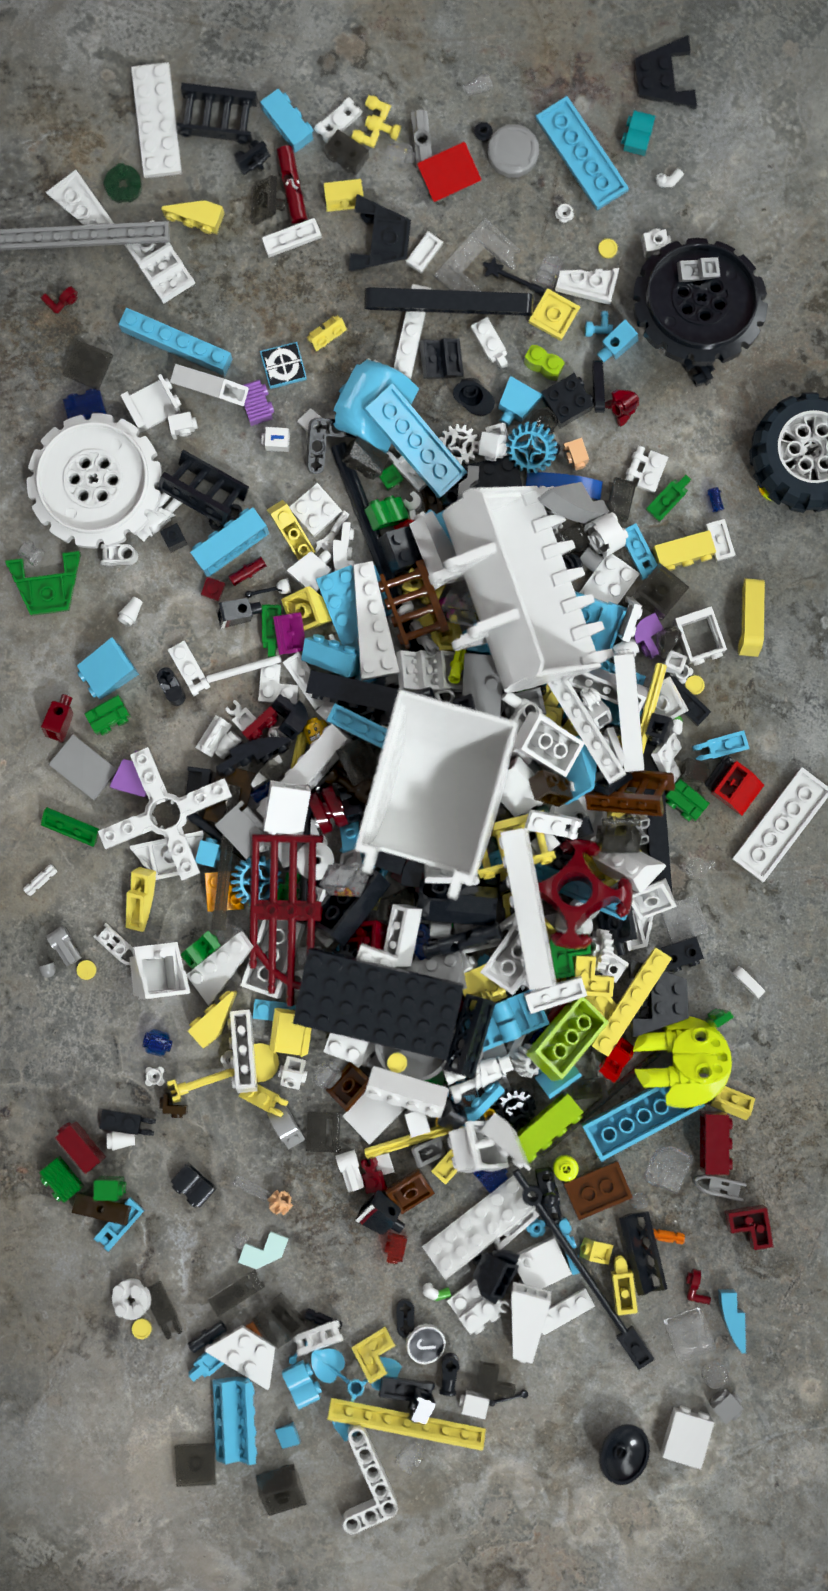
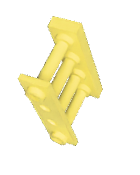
(508, 825)

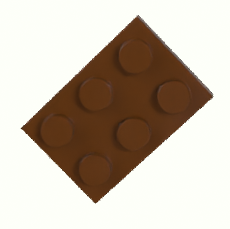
(598, 1190)

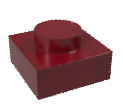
(213, 589)

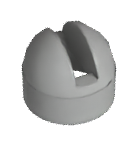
(47, 970)

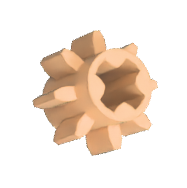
(280, 1202)

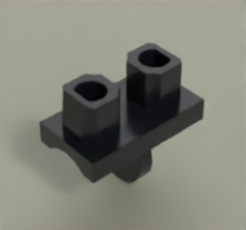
(253, 158)
(704, 373)

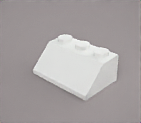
(635, 866)

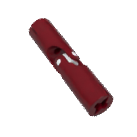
(292, 186)

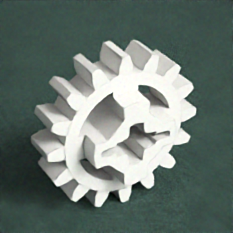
(465, 441)
(601, 948)

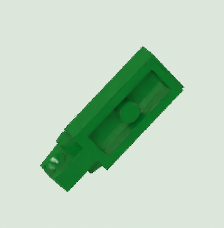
(668, 498)
(268, 628)

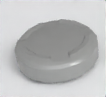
(513, 151)

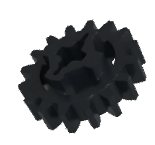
(514, 1107)

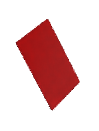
(449, 171)

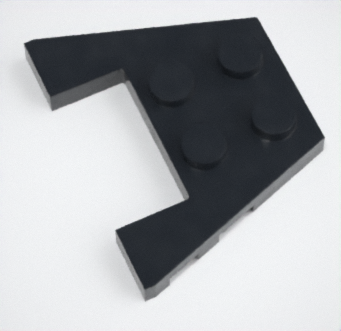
(656, 74)
(389, 236)
(666, 1000)

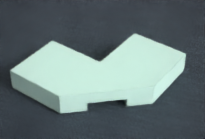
(257, 1257)

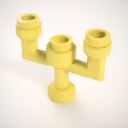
(376, 123)

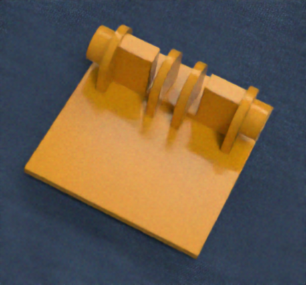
(211, 884)

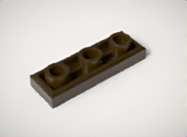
(112, 1211)

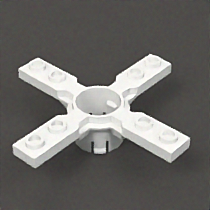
(146, 822)

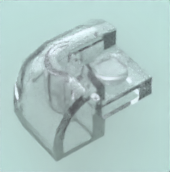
(668, 1168)

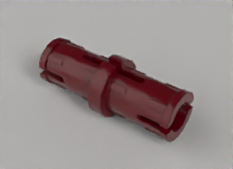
(247, 571)

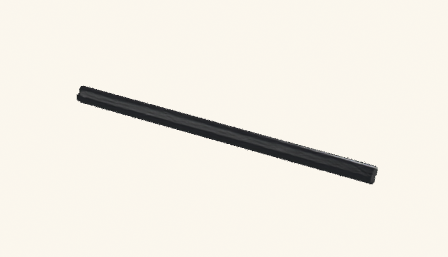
(360, 503)

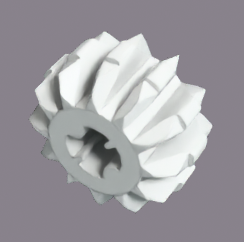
(523, 1064)

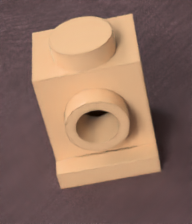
(576, 453)

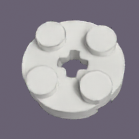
(120, 1301)

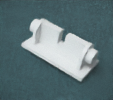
(213, 736)

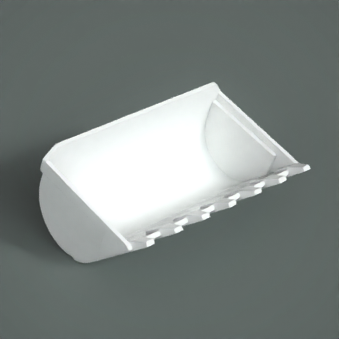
(519, 587)

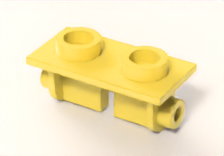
(333, 328)

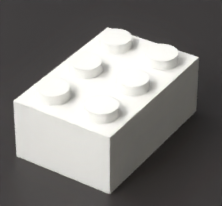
(548, 744)

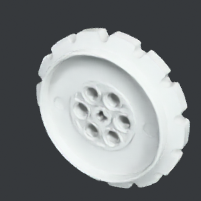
(62, 460)

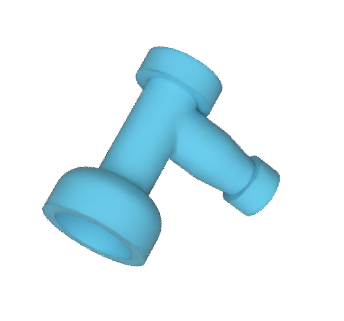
(603, 329)

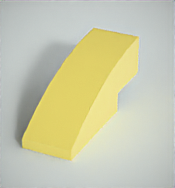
(140, 898)

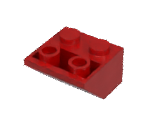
(738, 788)

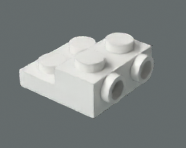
(473, 1308)

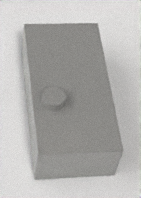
(483, 683)

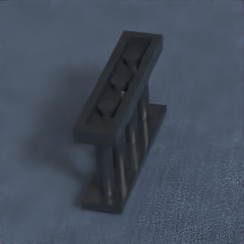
(213, 94)
(197, 500)

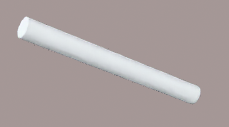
(244, 668)

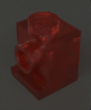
(395, 1248)

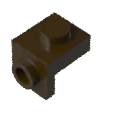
(176, 1111)

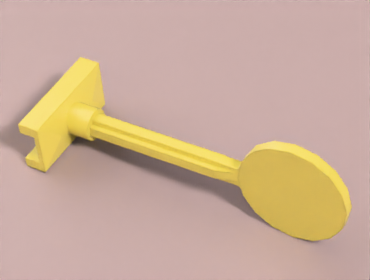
(266, 1067)

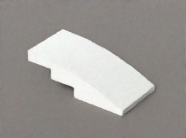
(161, 268)
(421, 671)
(371, 1117)

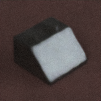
(660, 591)
(280, 1489)

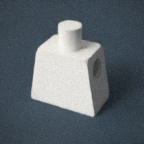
(310, 568)

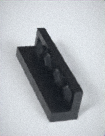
(473, 1036)
(639, 1252)

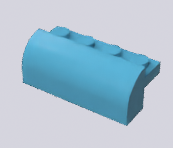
(234, 1420)

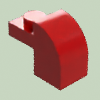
(614, 1063)

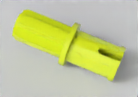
(457, 666)

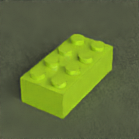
(567, 1038)
(548, 1124)

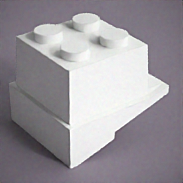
(158, 971)
(473, 1152)

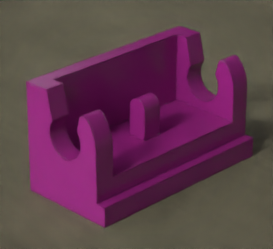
(289, 633)

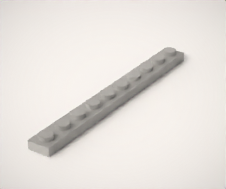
(85, 235)

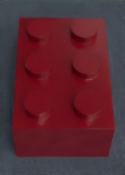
(715, 1143)

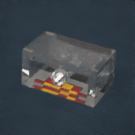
(344, 880)

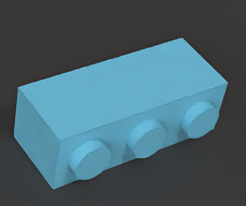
(287, 120)
(331, 656)

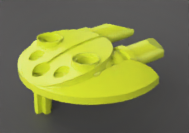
(689, 1061)

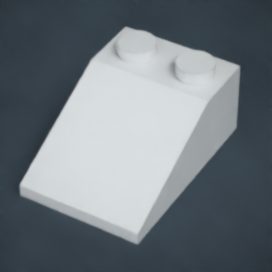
(505, 963)

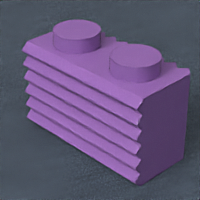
(256, 404)

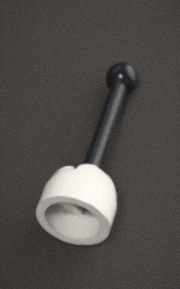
(283, 587)

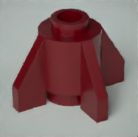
(623, 405)

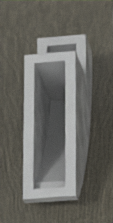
(573, 503)

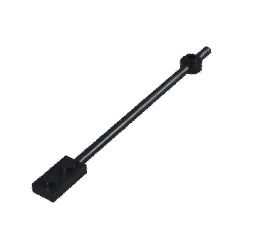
(627, 1337)

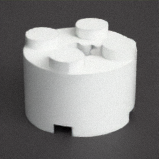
(606, 534)

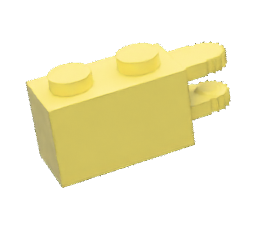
(623, 1287)

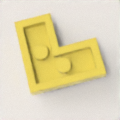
(594, 984)
(368, 1354)

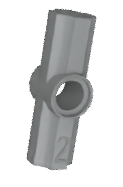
(421, 130)

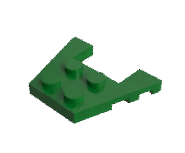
(47, 592)

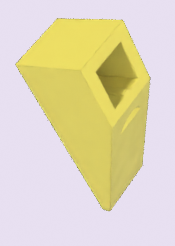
(196, 214)
(290, 529)

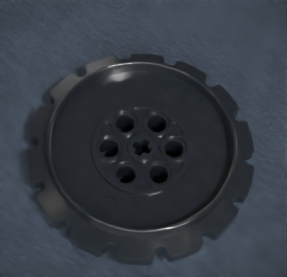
(687, 335)

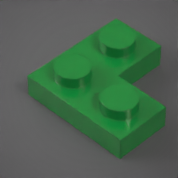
(563, 960)

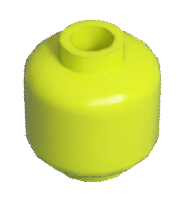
(560, 1162)

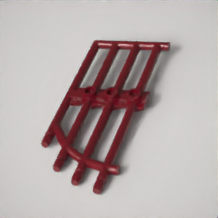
(282, 909)

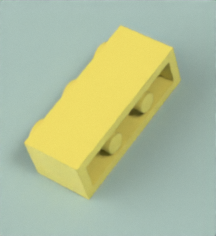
(685, 550)

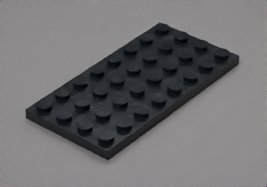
(378, 1003)

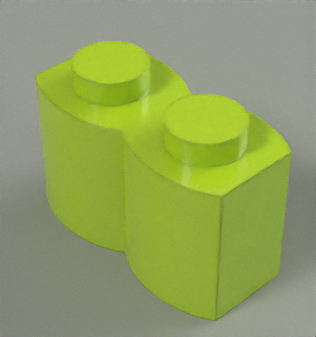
(540, 361)

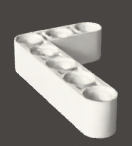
(373, 1479)

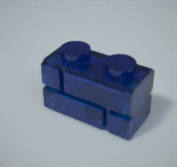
(85, 404)

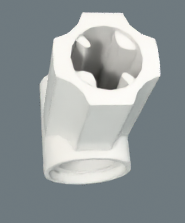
(348, 1165)

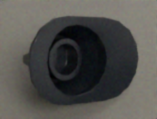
(474, 397)

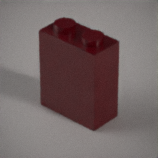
(79, 1146)

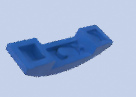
(592, 486)

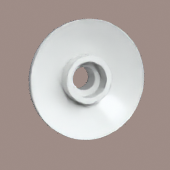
(323, 852)

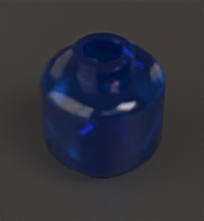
(157, 1042)

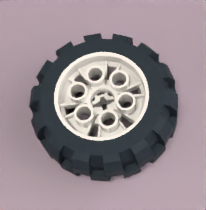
(772, 452)

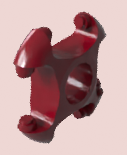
(601, 896)

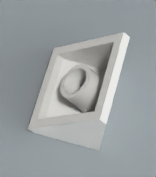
(653, 899)

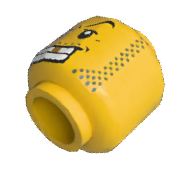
(314, 729)

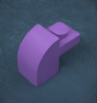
(645, 631)

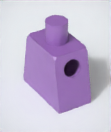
(127, 779)

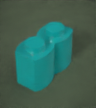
(639, 133)

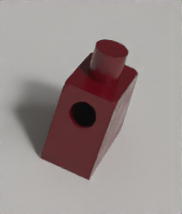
(56, 725)

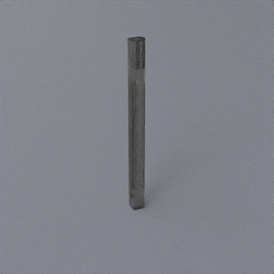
(224, 871)

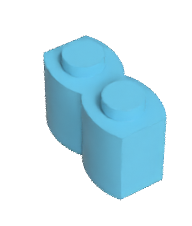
(301, 1384)

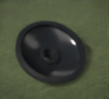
(624, 1454)

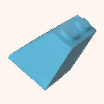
(106, 669)

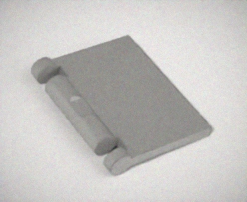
(239, 827)

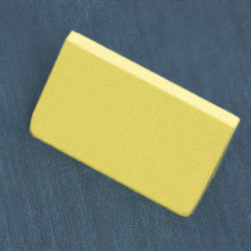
(734, 1103)

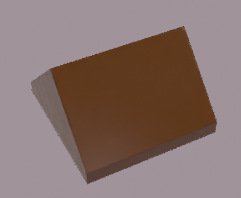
(349, 1086)
(410, 1190)

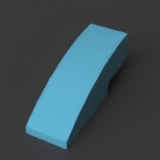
(733, 1317)

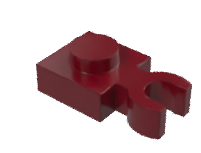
(372, 1179)

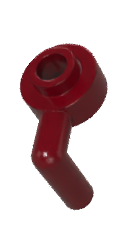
(68, 296)
(693, 1279)

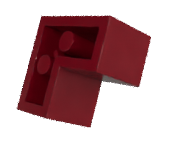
(369, 933)
(755, 1221)

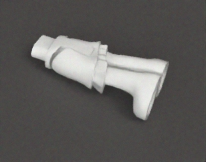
(159, 517)
(486, 1072)

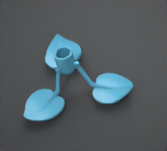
(328, 1364)

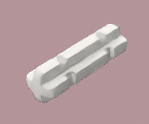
(40, 880)

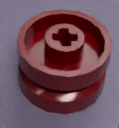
(328, 809)

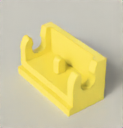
(342, 194)

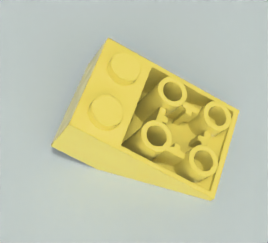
(211, 1026)

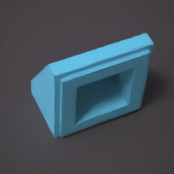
(288, 1435)

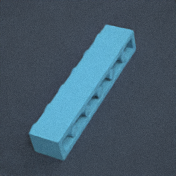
(175, 341)

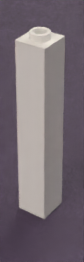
(629, 710)

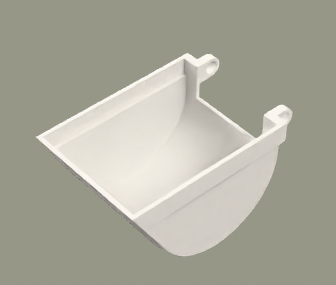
(437, 786)

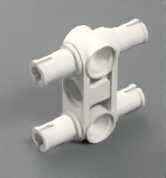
(519, 716)

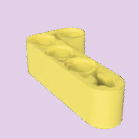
(752, 617)

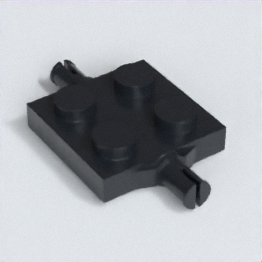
(621, 930)

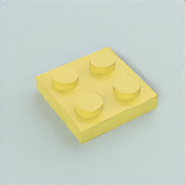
(554, 314)

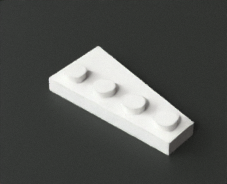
(79, 200)

